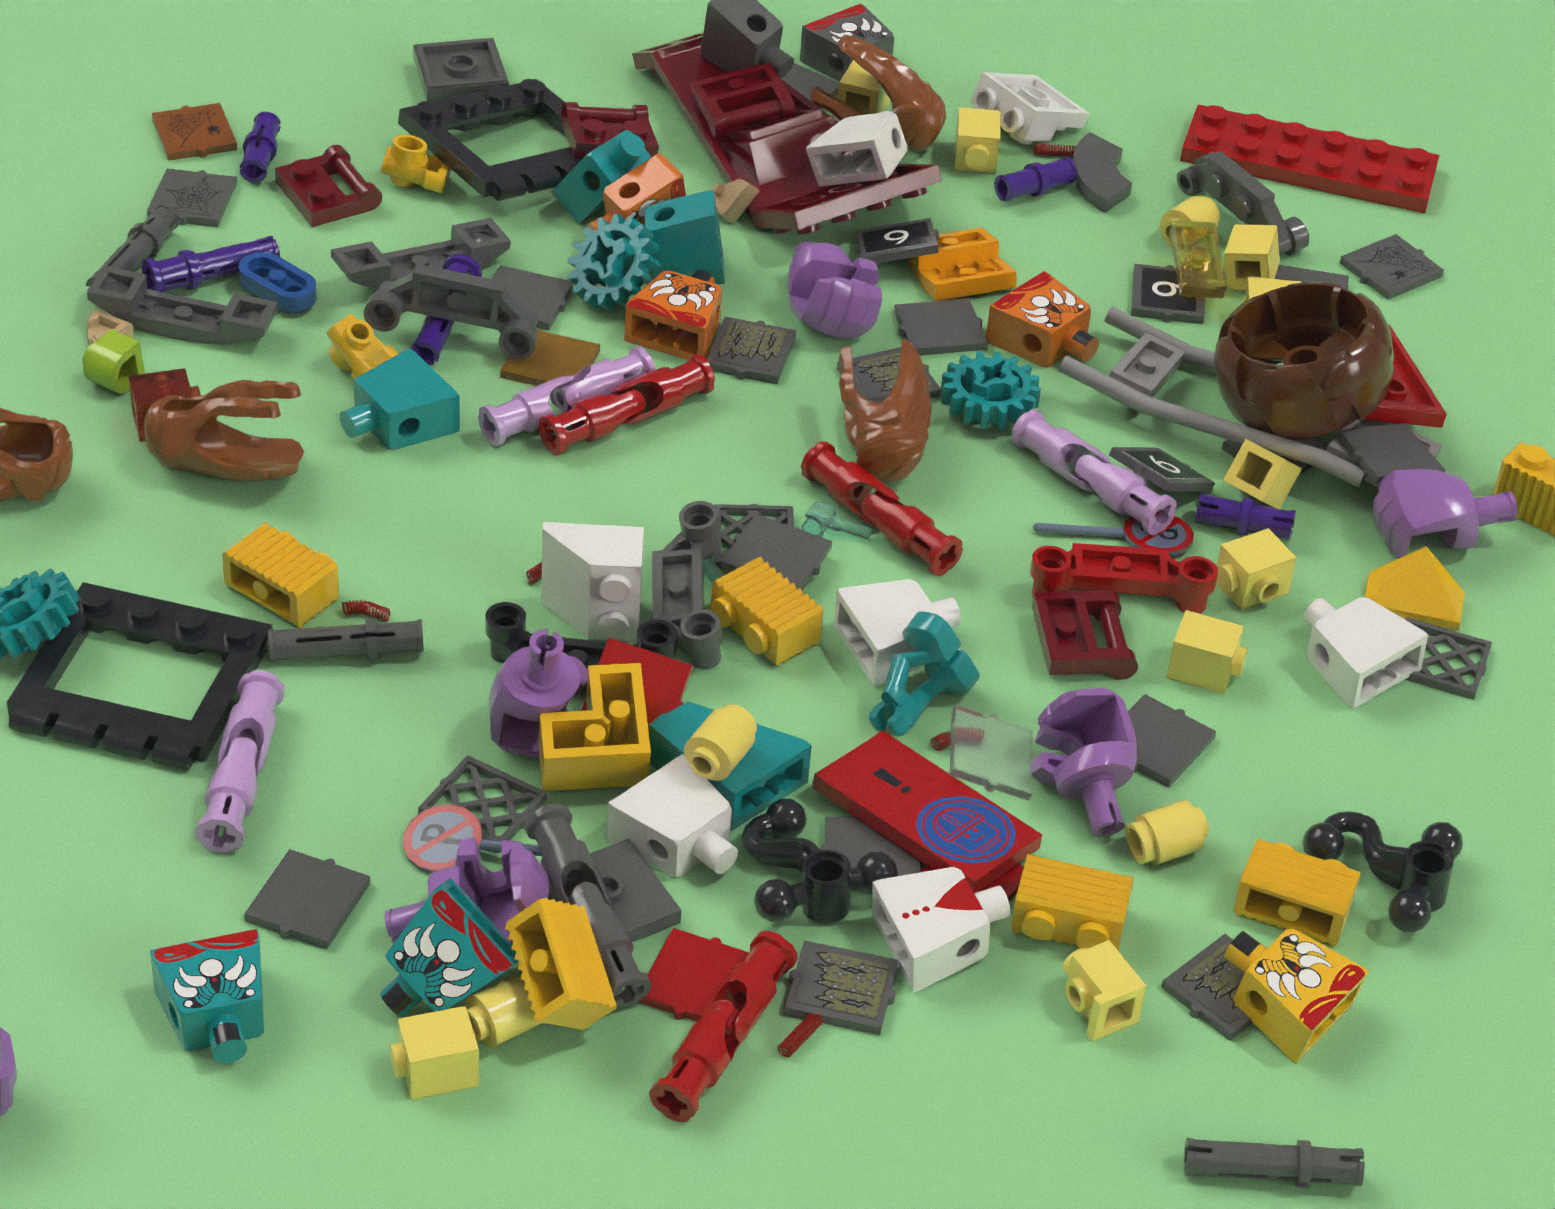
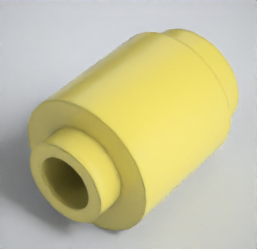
(1192, 209)
(721, 742)
(1167, 833)
(500, 1011)

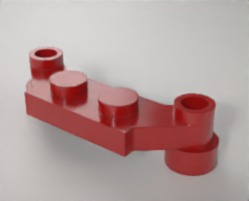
(1124, 571)

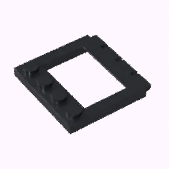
(498, 105)
(125, 729)

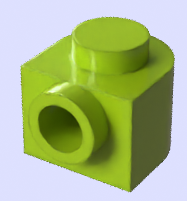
(113, 360)

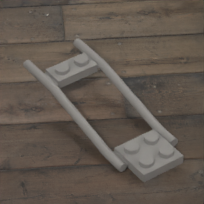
(1157, 358)

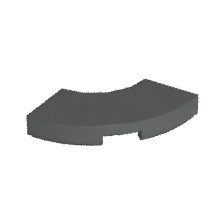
(1097, 172)

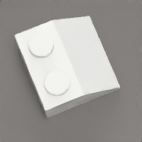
(593, 577)

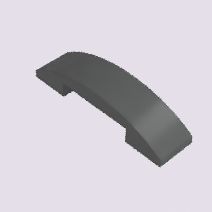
(369, 267)
(179, 317)

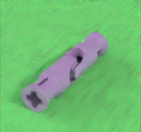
(532, 404)
(1114, 484)
(234, 782)

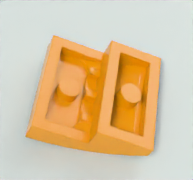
(964, 266)

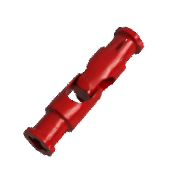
(602, 414)
(901, 524)
(723, 1026)

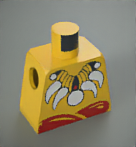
(1293, 988)

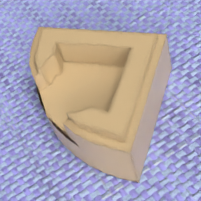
(733, 198)
(101, 322)

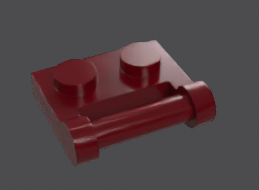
(742, 98)
(593, 126)
(317, 195)
(1069, 636)

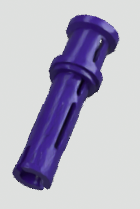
(191, 269)
(435, 329)

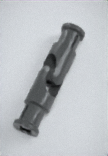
(572, 866)

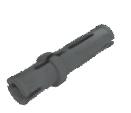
(143, 240)
(346, 640)
(1274, 1162)

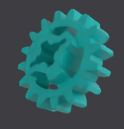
(613, 262)
(989, 389)
(34, 610)

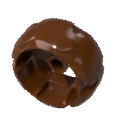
(1331, 352)

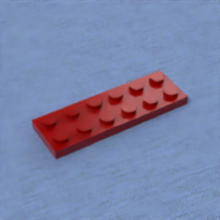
(1314, 157)

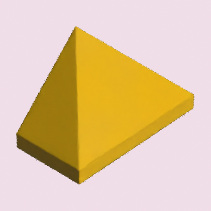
(1418, 589)

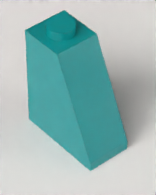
(766, 773)

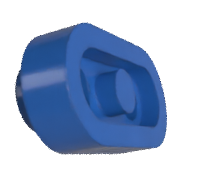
(277, 281)

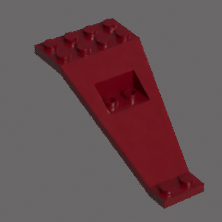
(773, 151)

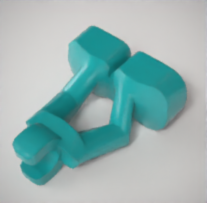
(944, 663)

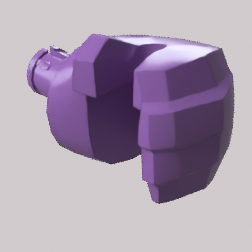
(833, 291)
(1435, 501)
(529, 684)
(1099, 752)
(496, 894)

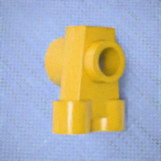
(410, 165)
(356, 346)

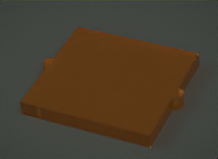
(551, 359)

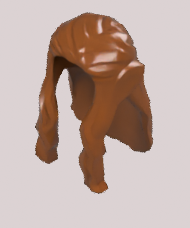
(912, 99)
(891, 432)
(190, 438)
(33, 456)

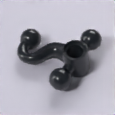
(1418, 871)
(825, 873)

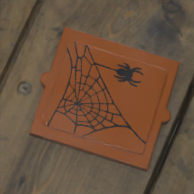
(194, 131)

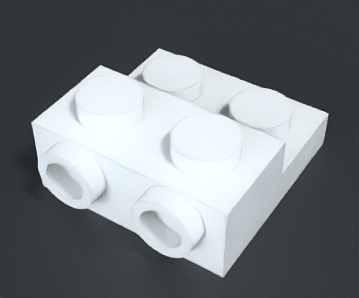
(1027, 106)

